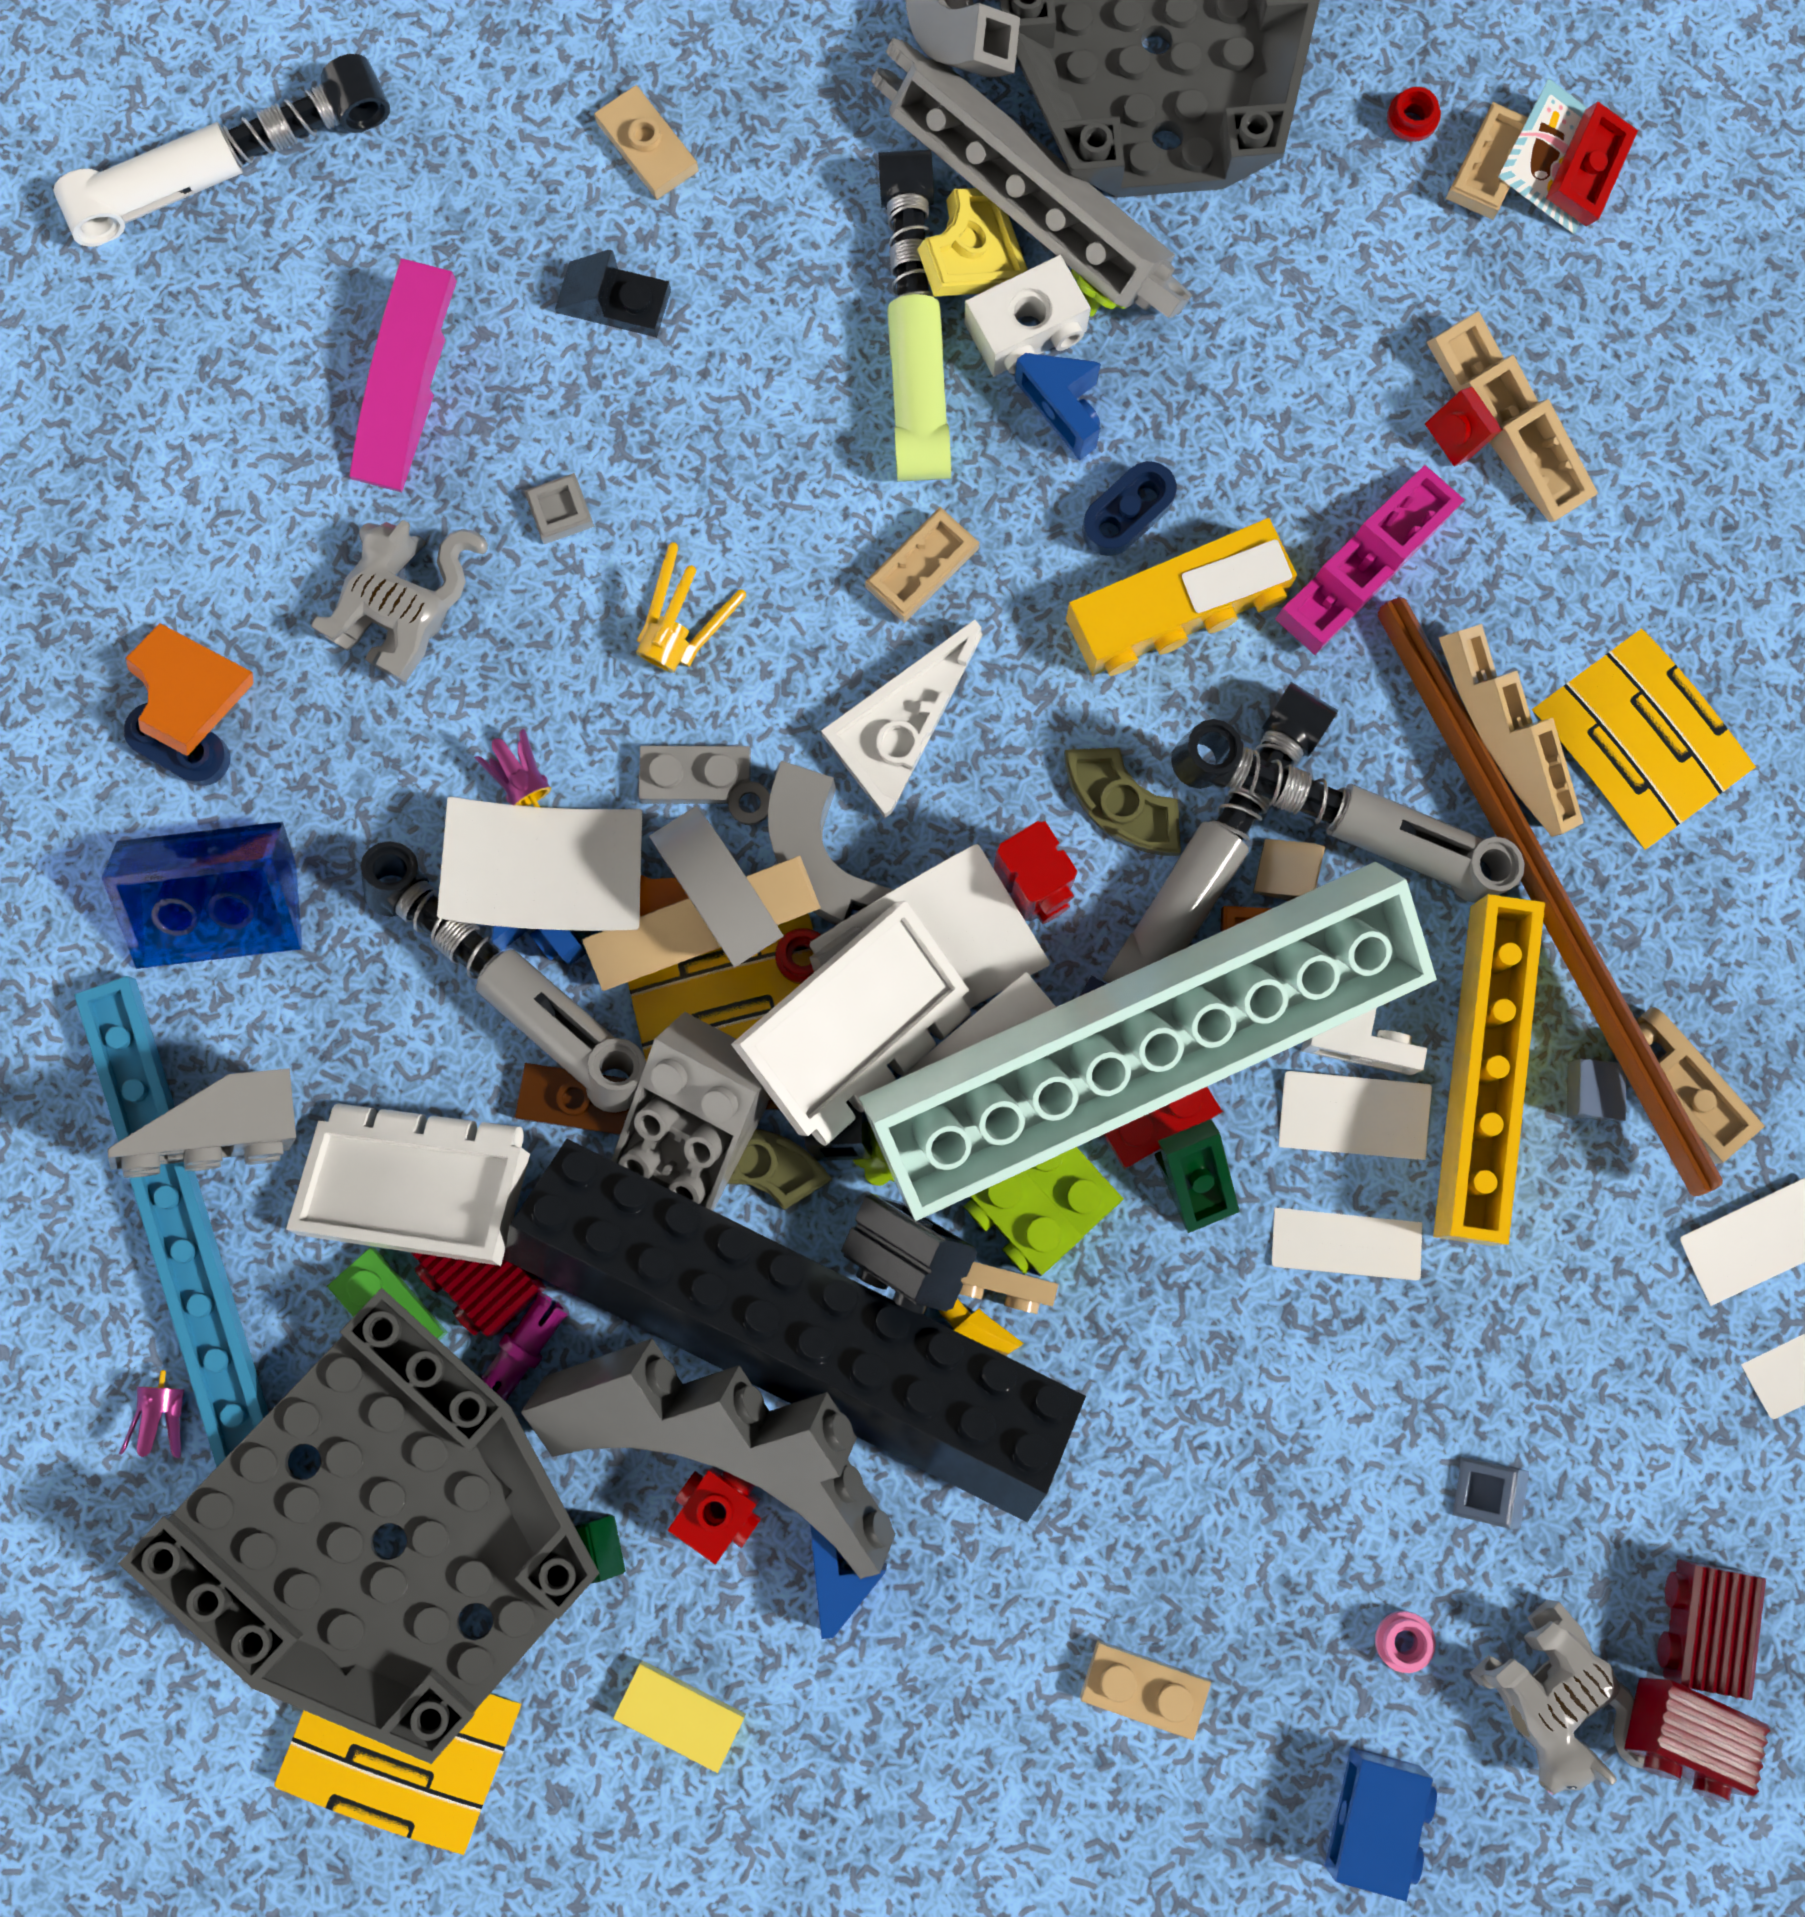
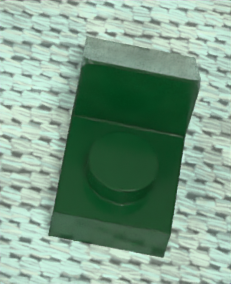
(1198, 1175)

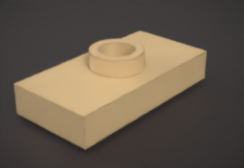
(646, 142)
(1477, 180)
(922, 564)

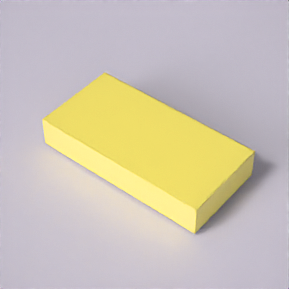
(679, 1716)

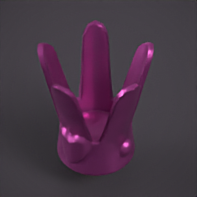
(522, 783)
(152, 1403)

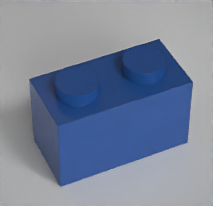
(1380, 1824)

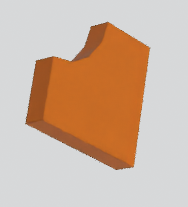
(185, 686)

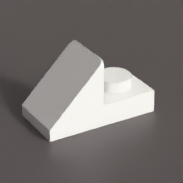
(1355, 1044)

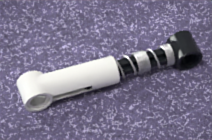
(104, 201)

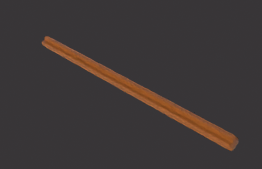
(1559, 913)

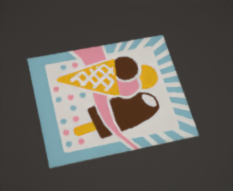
(1541, 149)

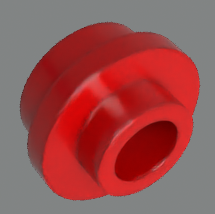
(1419, 101)
(785, 948)

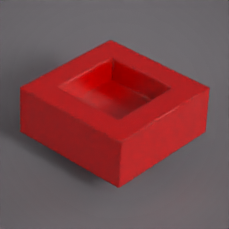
(1463, 426)

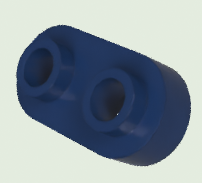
(1127, 510)
(201, 773)

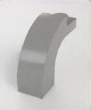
(966, 35)
(796, 826)
(716, 886)

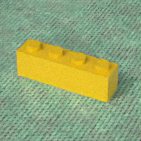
(1156, 610)

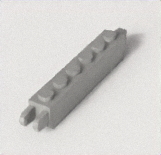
(1030, 183)

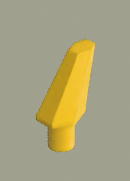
(981, 1328)

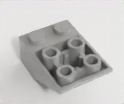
(691, 1112)
(231, 1118)

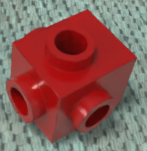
(703, 1529)

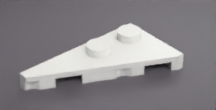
(891, 727)

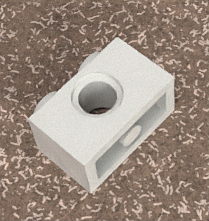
(1040, 292)

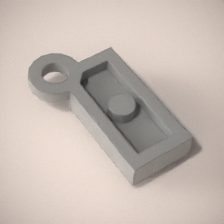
(701, 777)

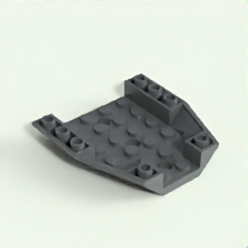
(1219, 86)
(287, 1567)

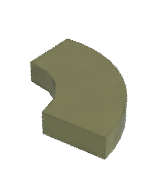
(1120, 804)
(779, 1169)

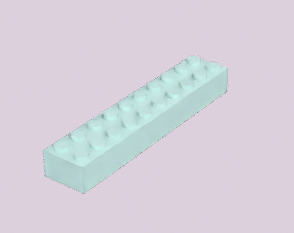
(1149, 1038)

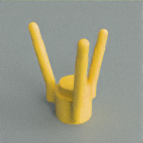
(662, 638)

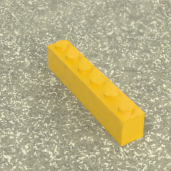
(1489, 1071)

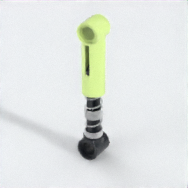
(914, 322)

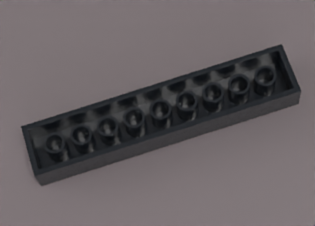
(795, 1328)

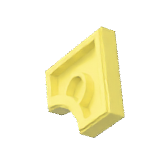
(974, 249)

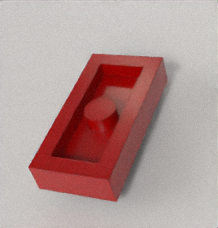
(1592, 164)
(1141, 1136)

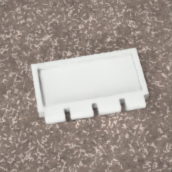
(852, 1020)
(411, 1183)

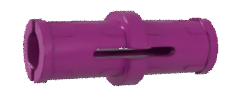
(524, 1345)

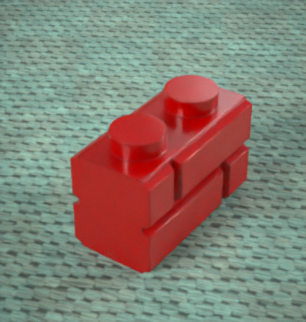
(1036, 873)

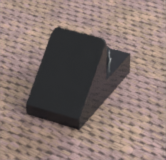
(611, 296)

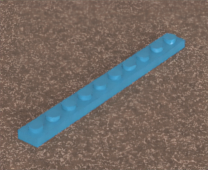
(175, 1221)

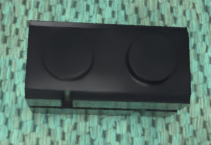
(909, 1256)

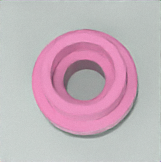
(1422, 1648)

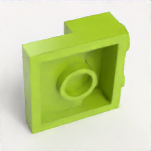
(1045, 1209)

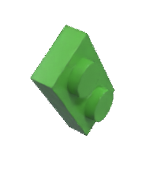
(370, 1274)

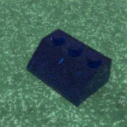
(205, 894)

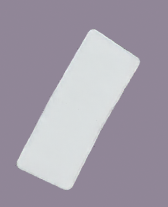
(1237, 576)

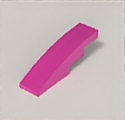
(401, 375)
(1369, 559)

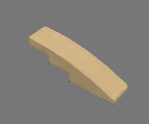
(1531, 435)
(1523, 750)
(680, 932)

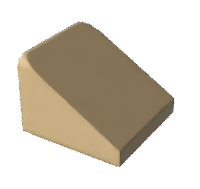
(1288, 868)

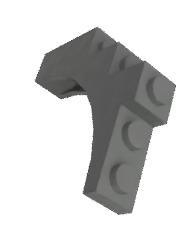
(723, 1422)

